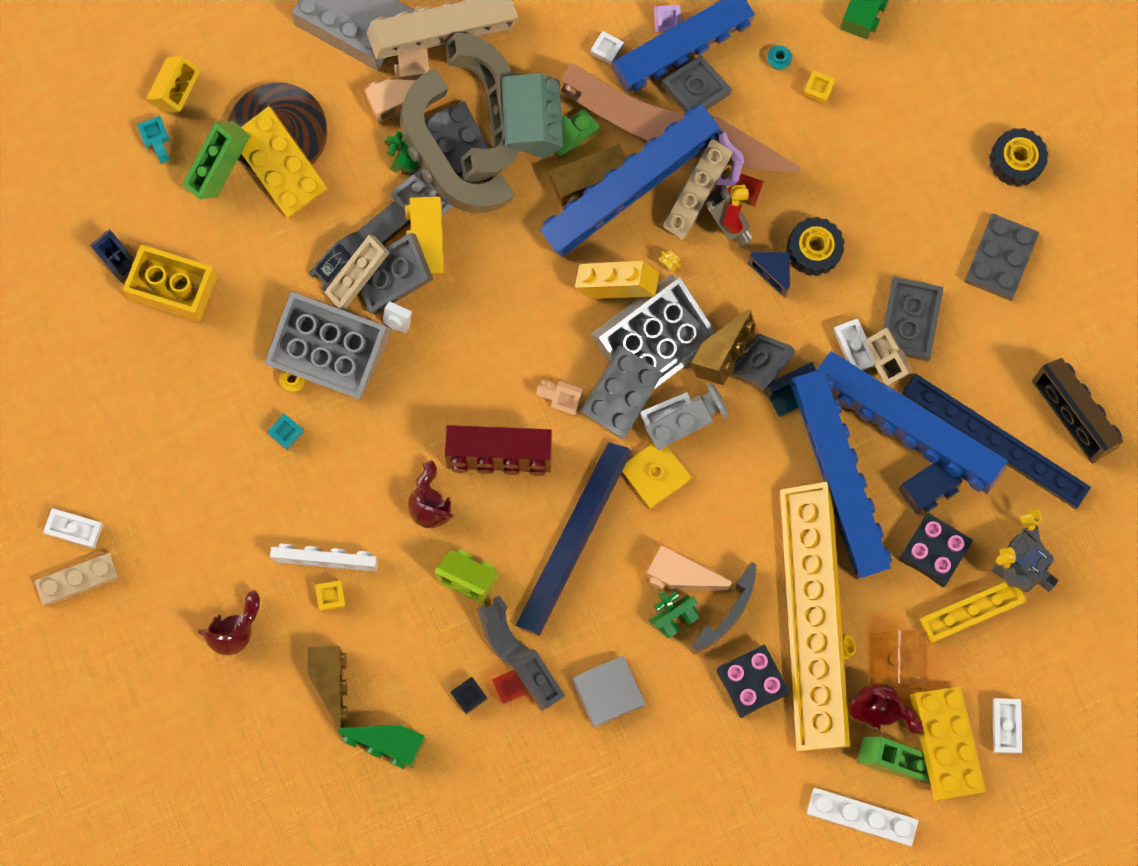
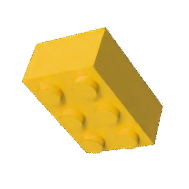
(170, 283)

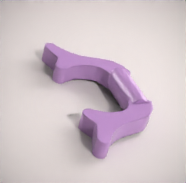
(738, 161)

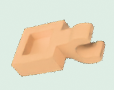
(564, 396)

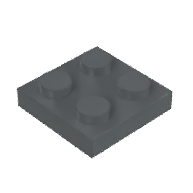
(696, 85)
(762, 361)

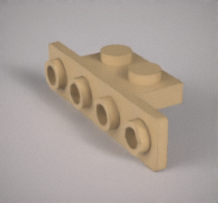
(698, 188)

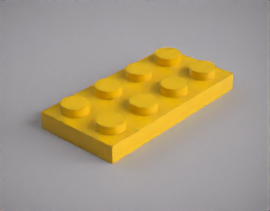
(281, 163)
(948, 744)

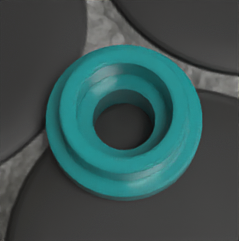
(779, 64)

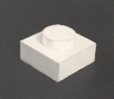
(606, 48)
(397, 317)

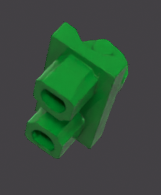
(402, 160)
(664, 620)

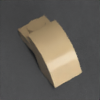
(889, 358)

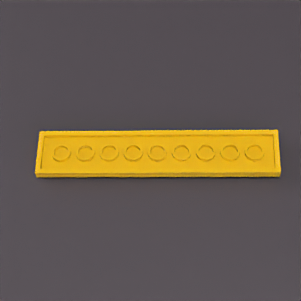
(814, 618)

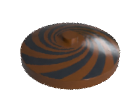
(295, 109)

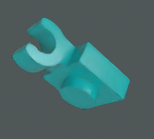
(154, 135)

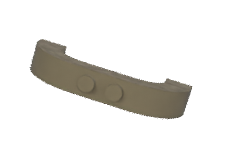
(490, 66)
(434, 165)

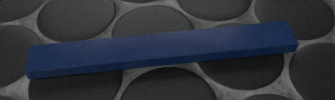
(1019, 455)
(573, 539)

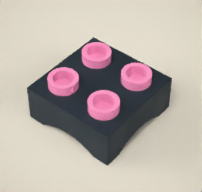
(936, 549)
(752, 681)

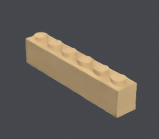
(437, 25)

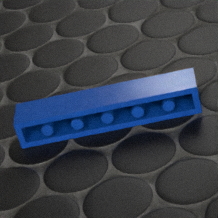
(681, 42)

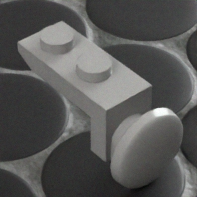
(687, 418)

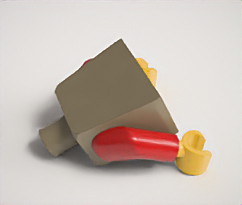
(727, 212)

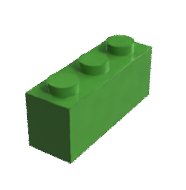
(216, 160)

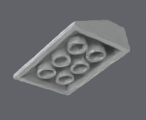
(346, 23)
(658, 328)
(327, 345)

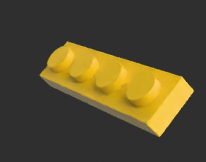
(971, 611)

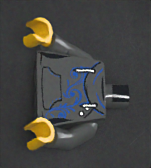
(1025, 558)

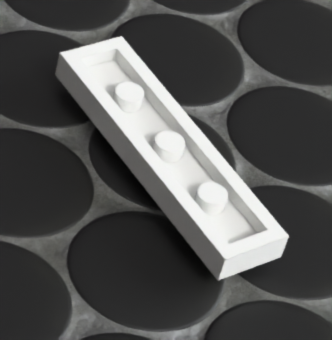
(314, 557)
(862, 817)

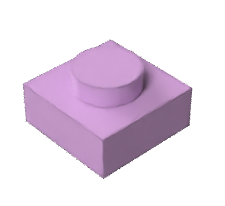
(667, 17)

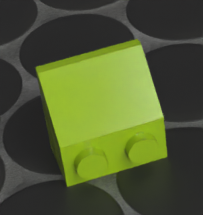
(467, 576)

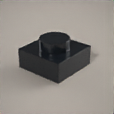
(469, 695)

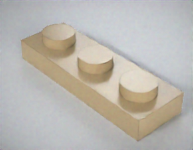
(356, 272)
(77, 579)

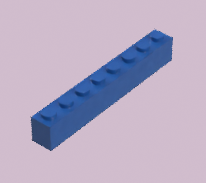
(630, 181)
(913, 425)
(839, 469)

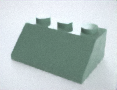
(532, 114)

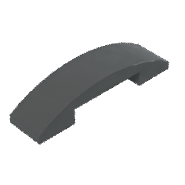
(710, 637)

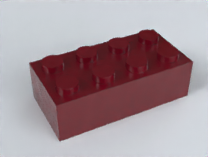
(498, 449)

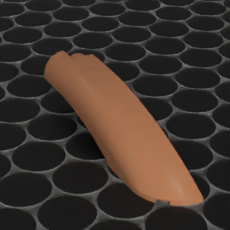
(650, 121)

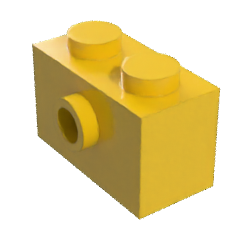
(173, 84)

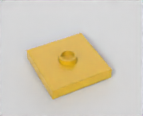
(655, 474)

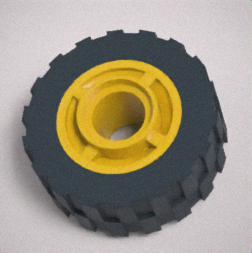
(1027, 145)
(824, 234)

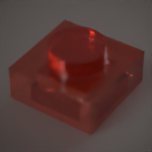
(754, 187)
(509, 687)

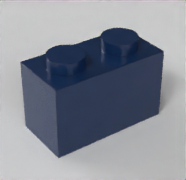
(928, 487)

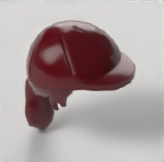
(426, 504)
(233, 632)
(882, 705)

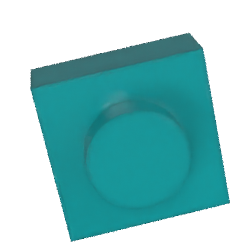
(285, 431)

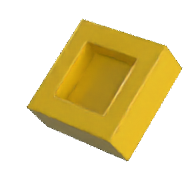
(819, 87)
(330, 596)

